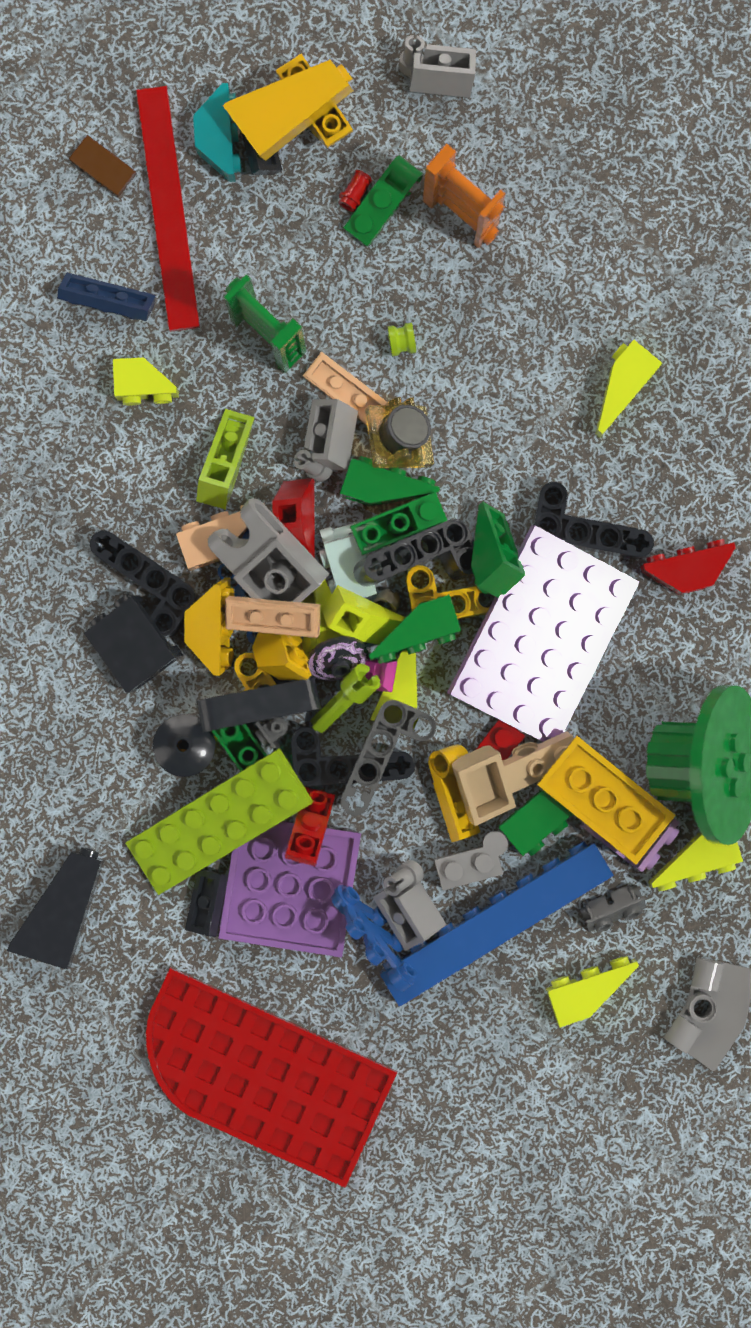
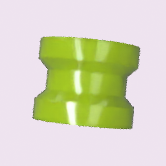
(401, 339)

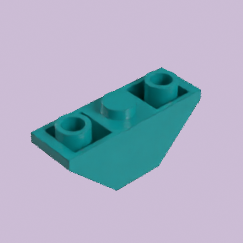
(216, 133)

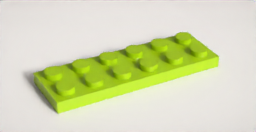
(219, 821)

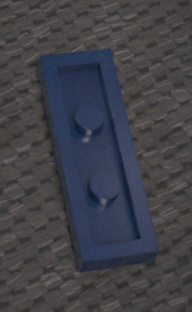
(106, 297)

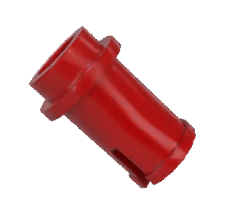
(354, 191)

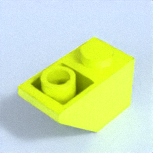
(137, 379)

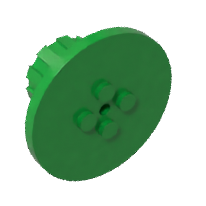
(708, 764)

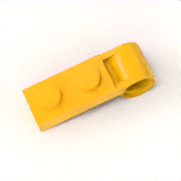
(448, 792)

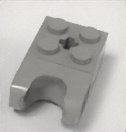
(267, 554)

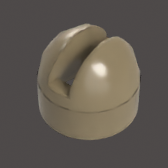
(391, 598)

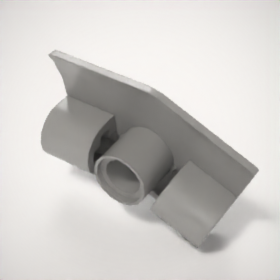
(713, 1033)

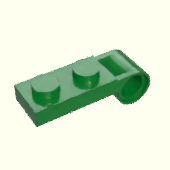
(383, 200)

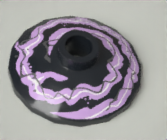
(336, 657)

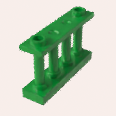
(285, 338)

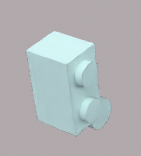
(341, 556)

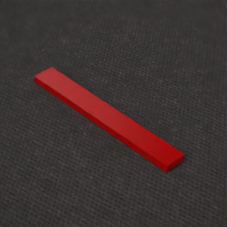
(168, 209)

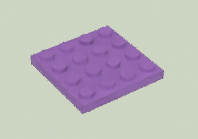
(285, 900)

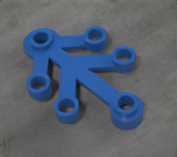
(375, 938)

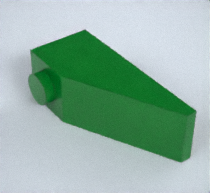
(494, 553)

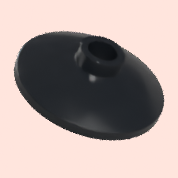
(195, 758)

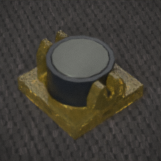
(402, 437)

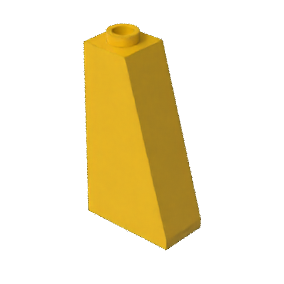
(288, 106)

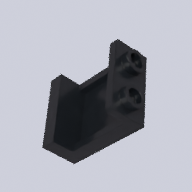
(131, 643)

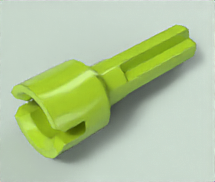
(354, 689)

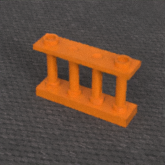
(449, 187)

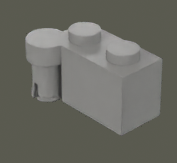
(440, 71)
(329, 437)
(473, 863)
(409, 906)

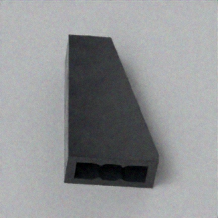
(60, 914)

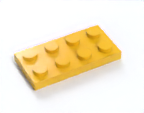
(606, 800)

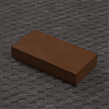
(102, 166)

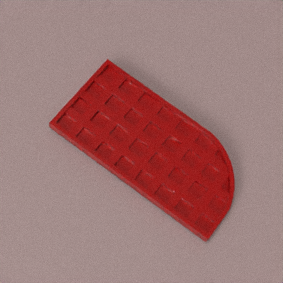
(264, 1077)

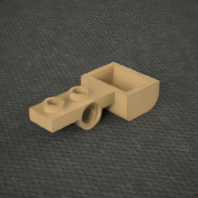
(488, 781)

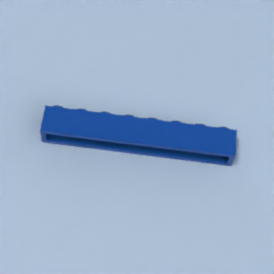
(502, 919)

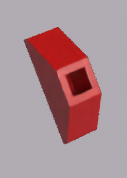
(296, 510)
(690, 568)
(310, 828)

